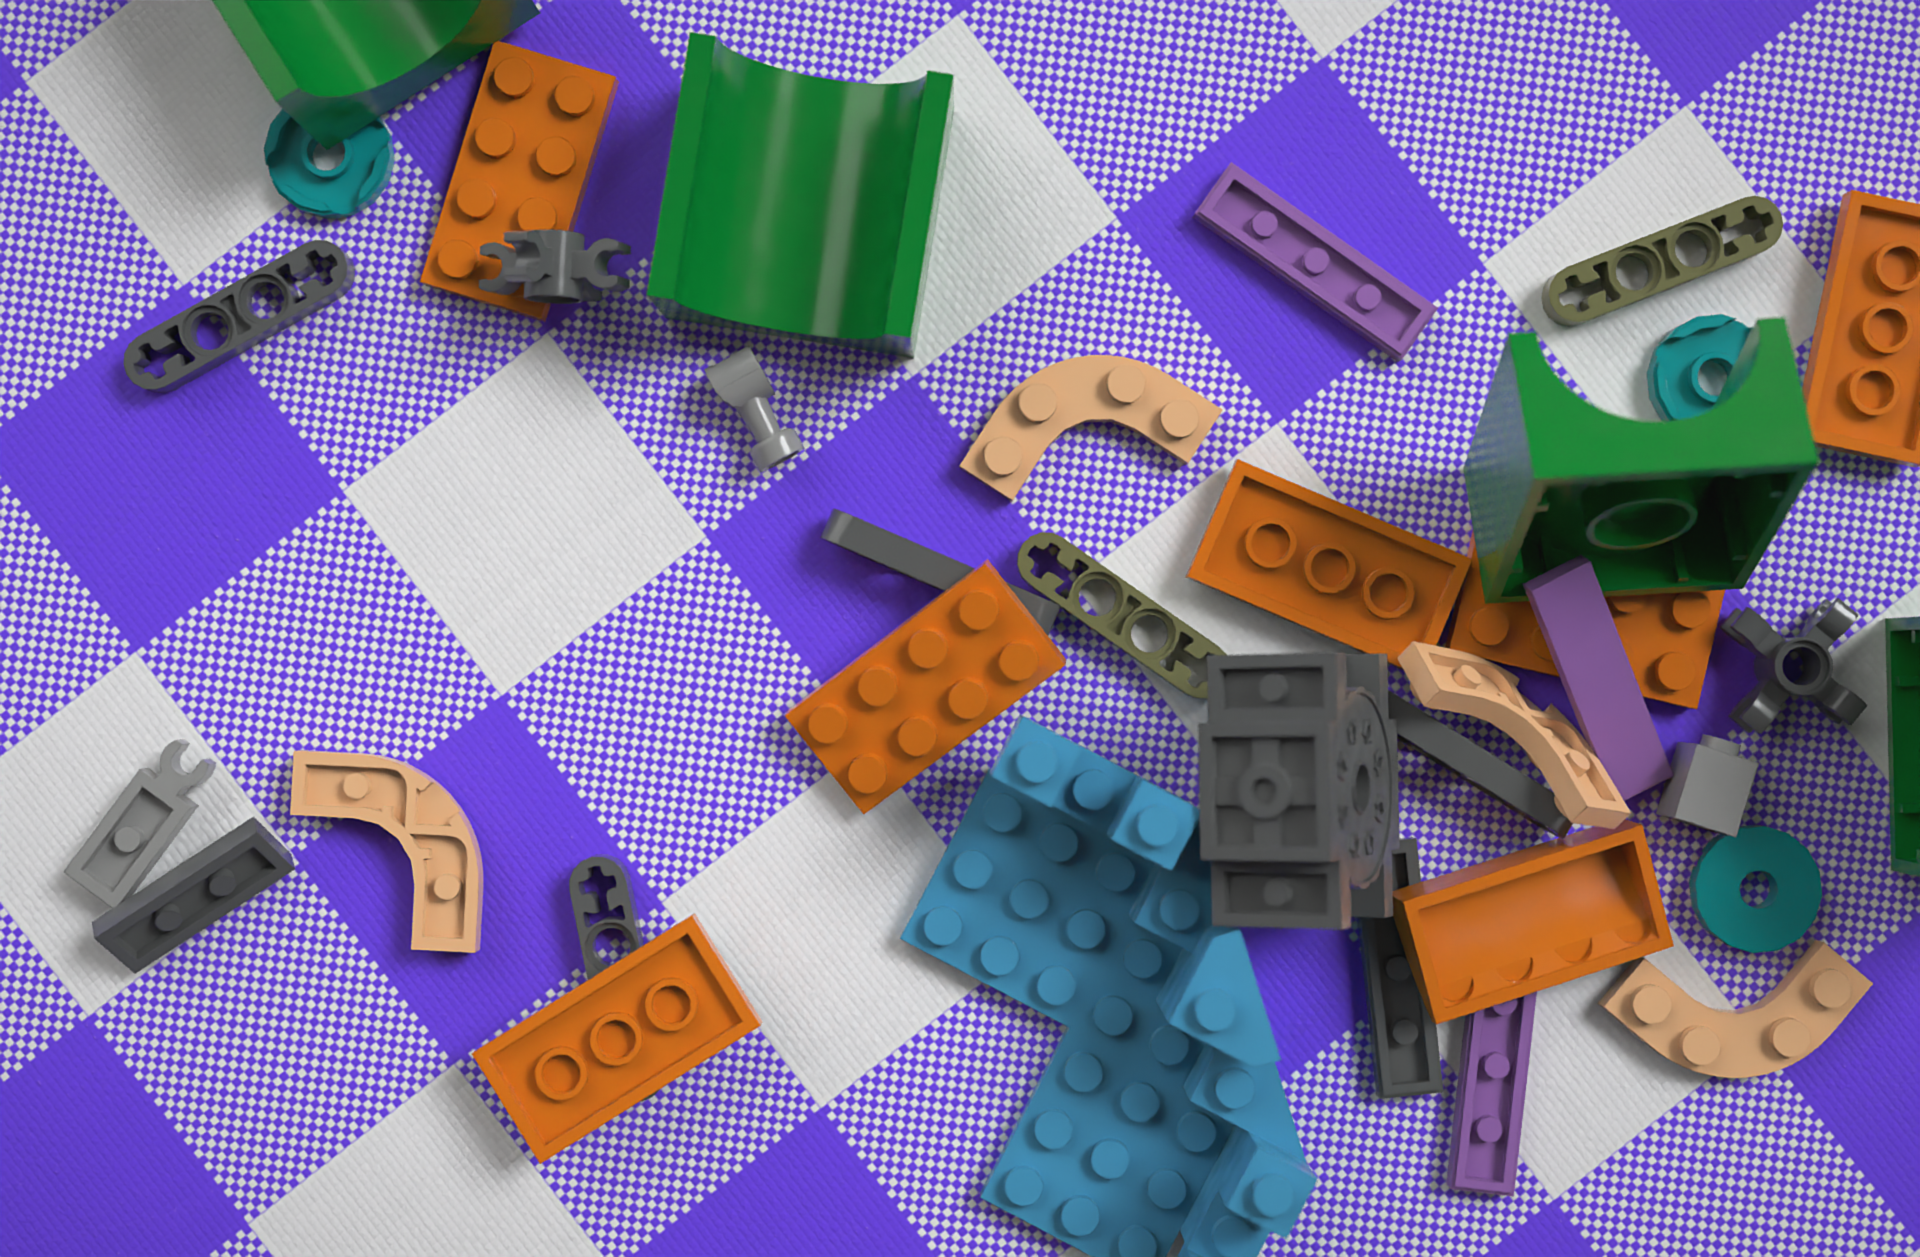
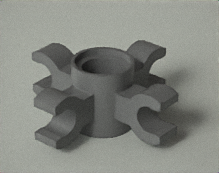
(554, 266)
(1812, 643)

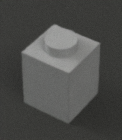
(1708, 785)

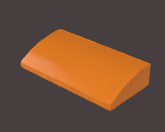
(1531, 919)

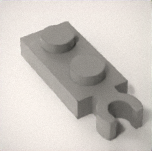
(138, 828)

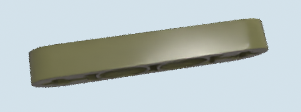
(1661, 261)
(1128, 608)

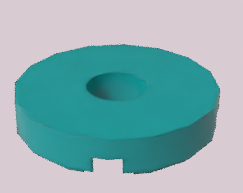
(329, 192)
(1677, 360)
(1792, 894)

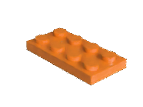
(518, 167)
(1866, 335)
(1326, 565)
(1662, 634)
(926, 687)
(617, 1038)

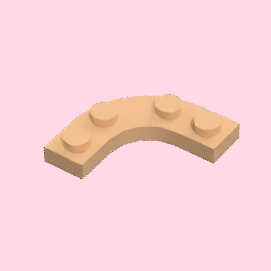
(1081, 392)
(1479, 688)
(423, 819)
(1743, 1040)

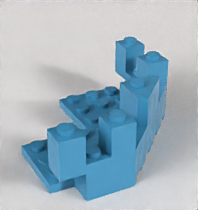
(1166, 1084)

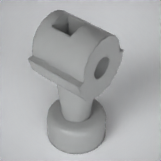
(746, 388)

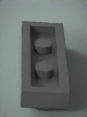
(193, 895)

